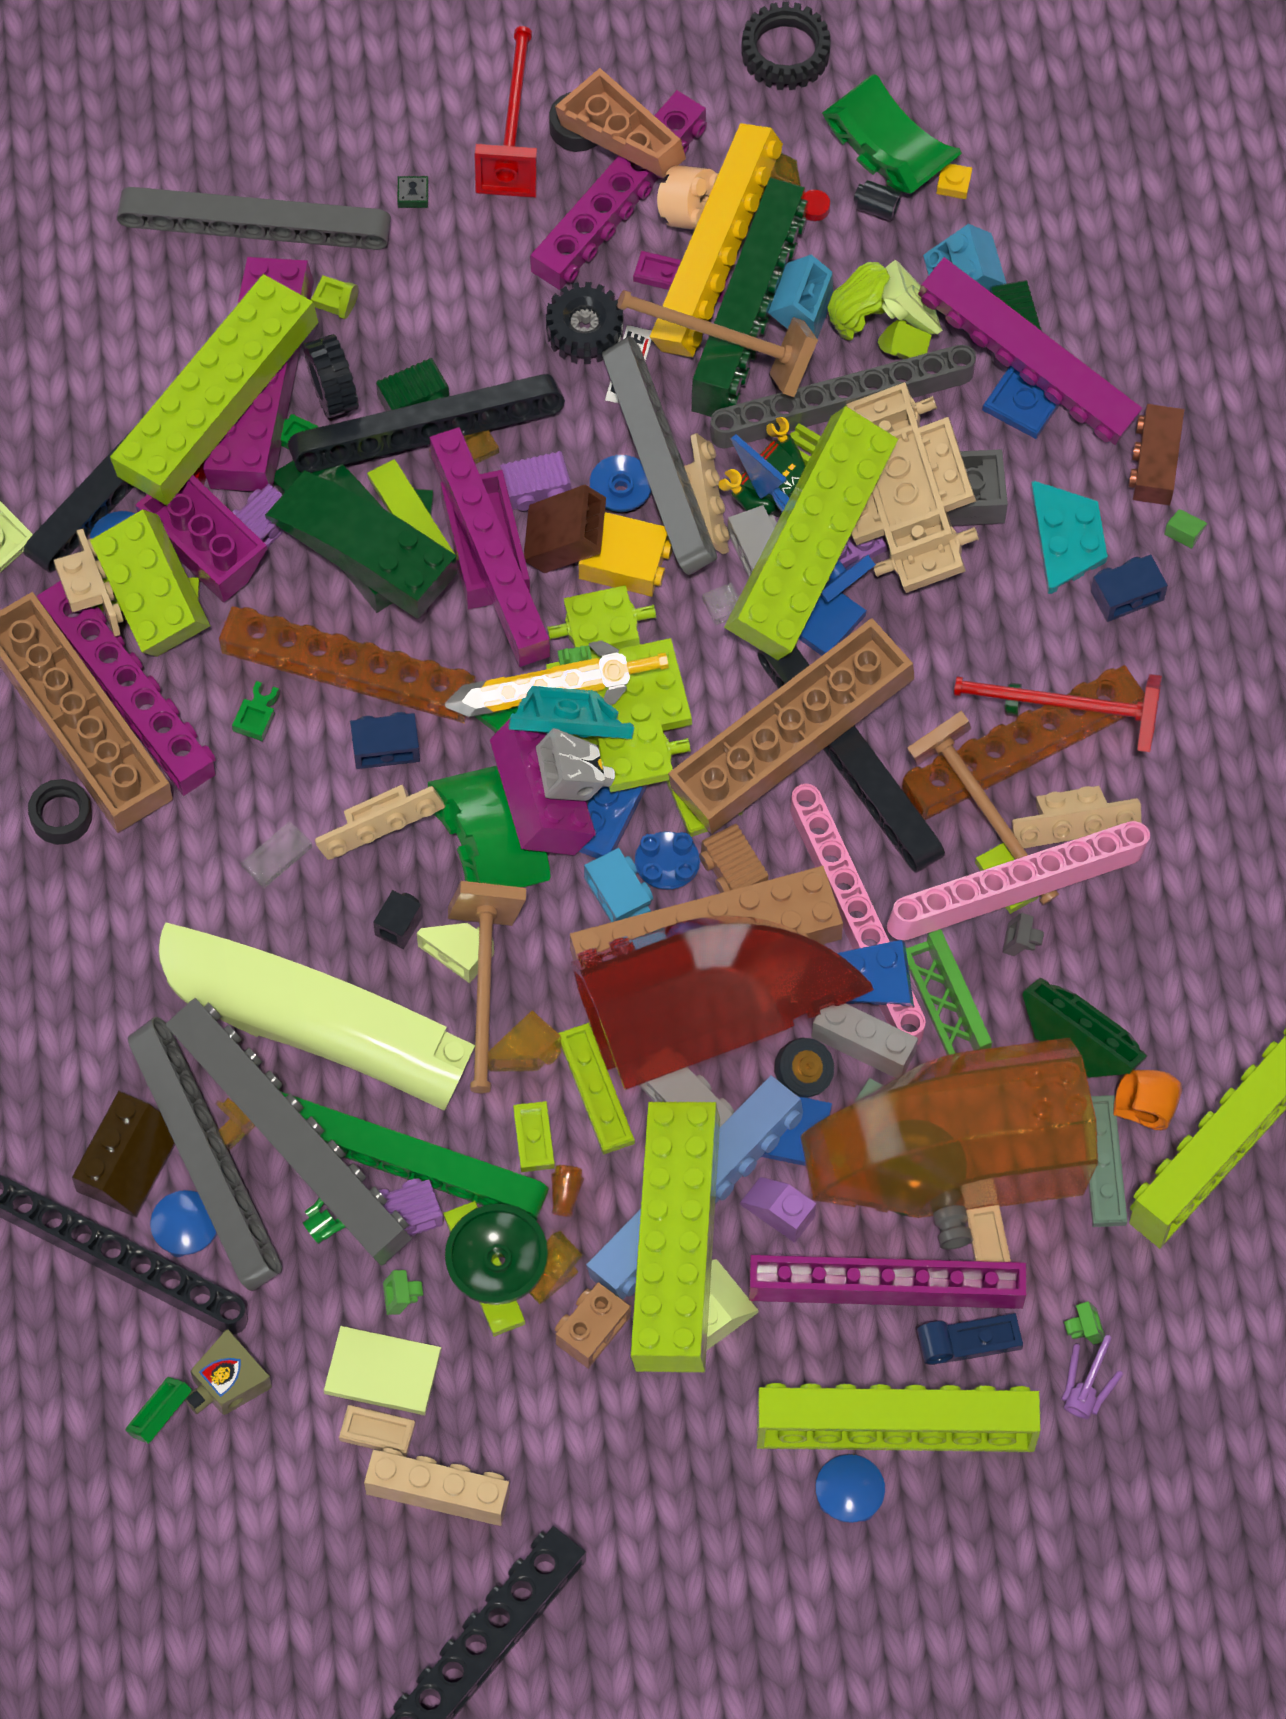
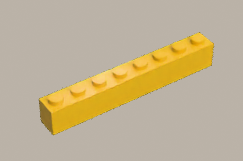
(718, 236)

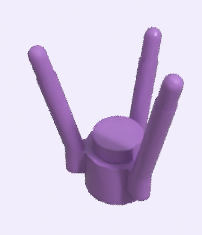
(1082, 1399)

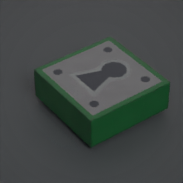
(412, 192)

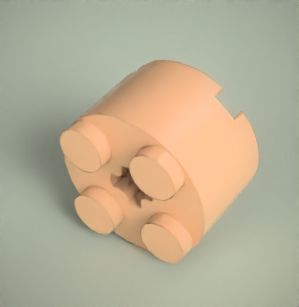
(685, 195)

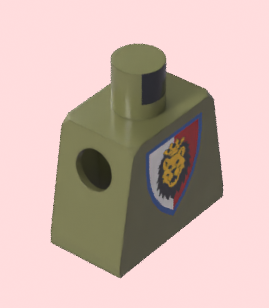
(226, 1377)

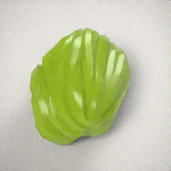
(857, 298)

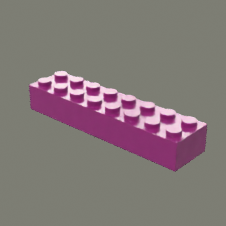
(251, 448)

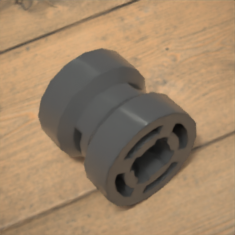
(953, 1227)

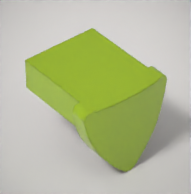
(335, 296)
(904, 340)

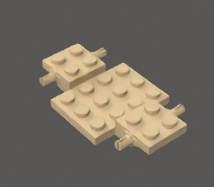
(915, 491)

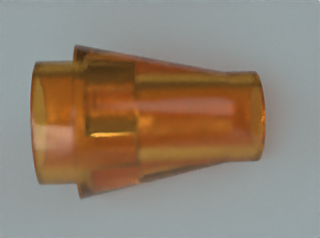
(565, 1189)

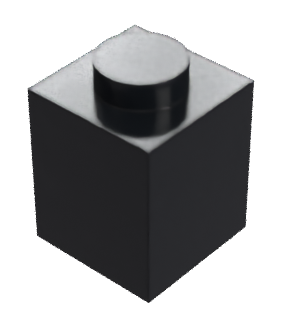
(398, 918)

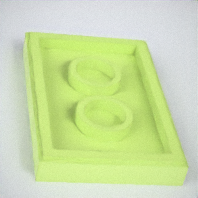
(382, 1370)

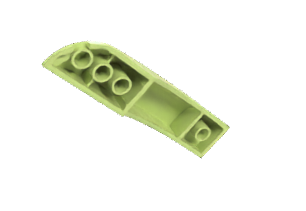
(314, 1013)

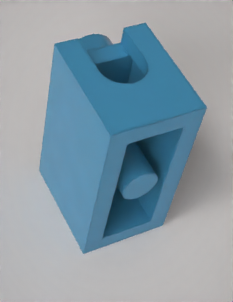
(617, 886)

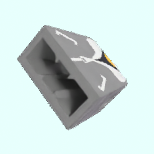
(571, 767)

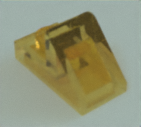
(559, 1269)

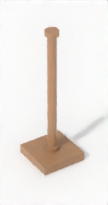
(790, 357)
(941, 742)
(488, 906)

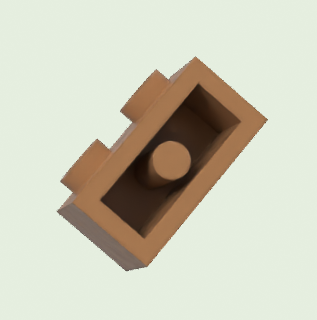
(592, 1324)

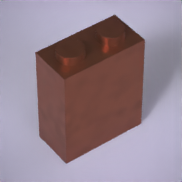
(564, 528)

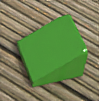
(1185, 528)

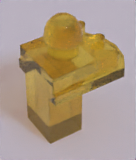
(236, 1126)

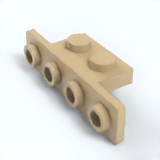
(705, 485)
(83, 582)
(1073, 816)
(379, 817)

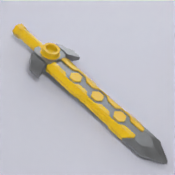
(592, 674)

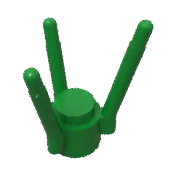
(321, 1224)

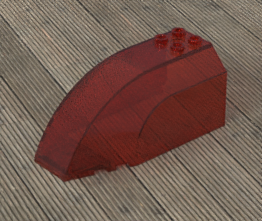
(705, 991)

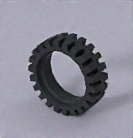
(786, 17)

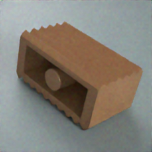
(731, 860)

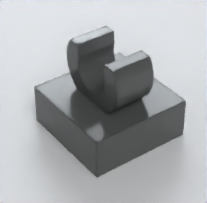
(1021, 935)

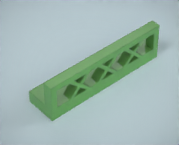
(955, 988)

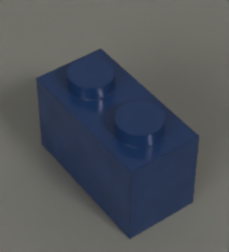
(1128, 587)
(385, 740)

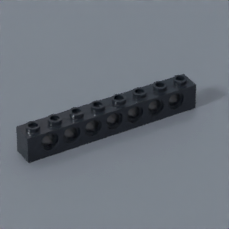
(548, 1547)

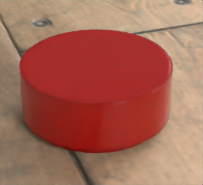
(818, 205)

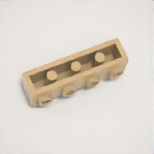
(437, 1487)

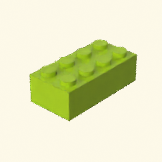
(149, 583)

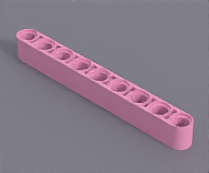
(1017, 880)
(847, 900)

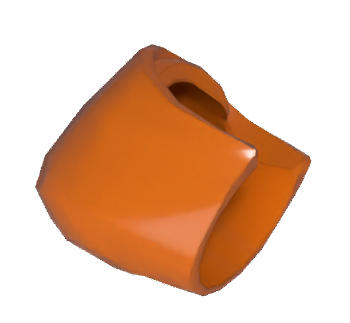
(1148, 1098)

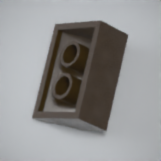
(125, 1155)

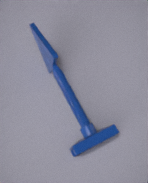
(767, 480)

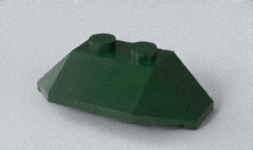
(1063, 1014)

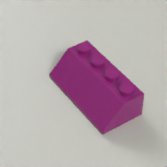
(208, 538)

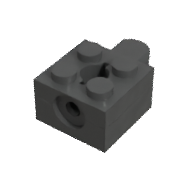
(987, 479)

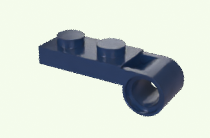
(969, 1339)

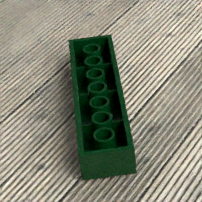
(750, 295)

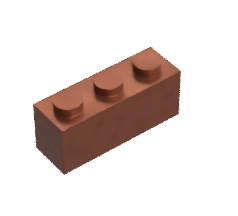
(1156, 454)

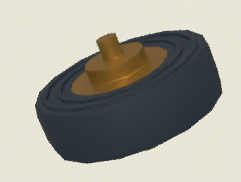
(804, 1067)

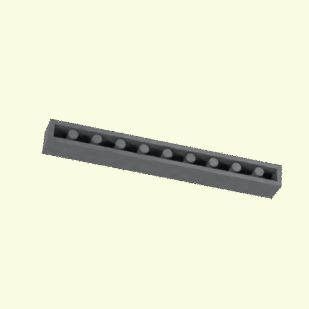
(289, 1132)

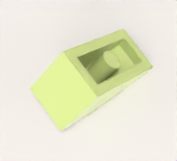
(454, 947)

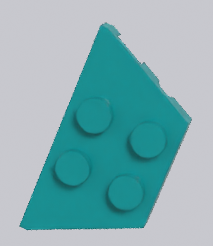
(1067, 533)
(569, 711)

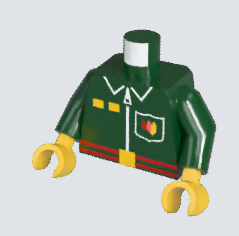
(783, 457)

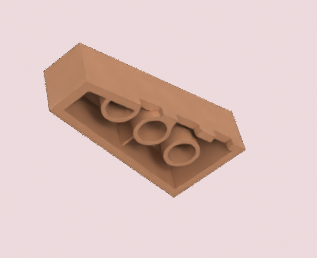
(619, 123)

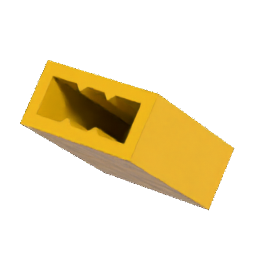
(629, 555)

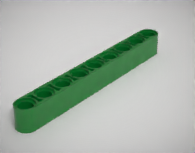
(419, 1159)

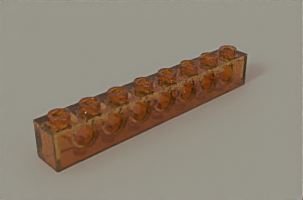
(328, 668)
(1016, 757)

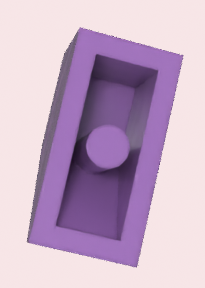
(780, 1207)

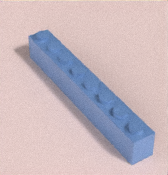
(742, 1141)

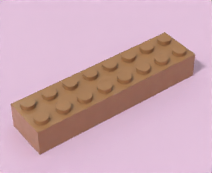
(79, 715)
(791, 725)
(794, 900)

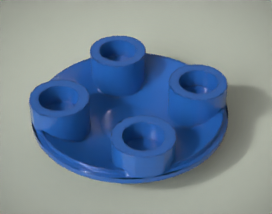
(667, 859)
(182, 1224)
(850, 1488)

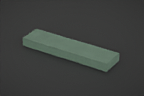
(1107, 1184)

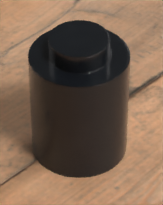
(878, 199)

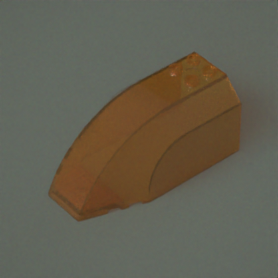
(962, 1133)

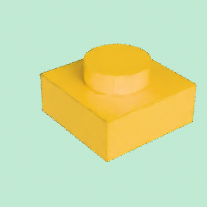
(954, 181)

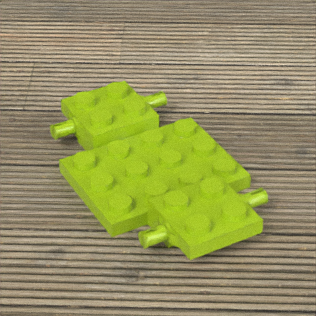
(652, 699)

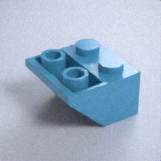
(972, 252)
(803, 293)

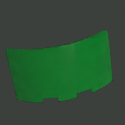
(887, 137)
(484, 825)

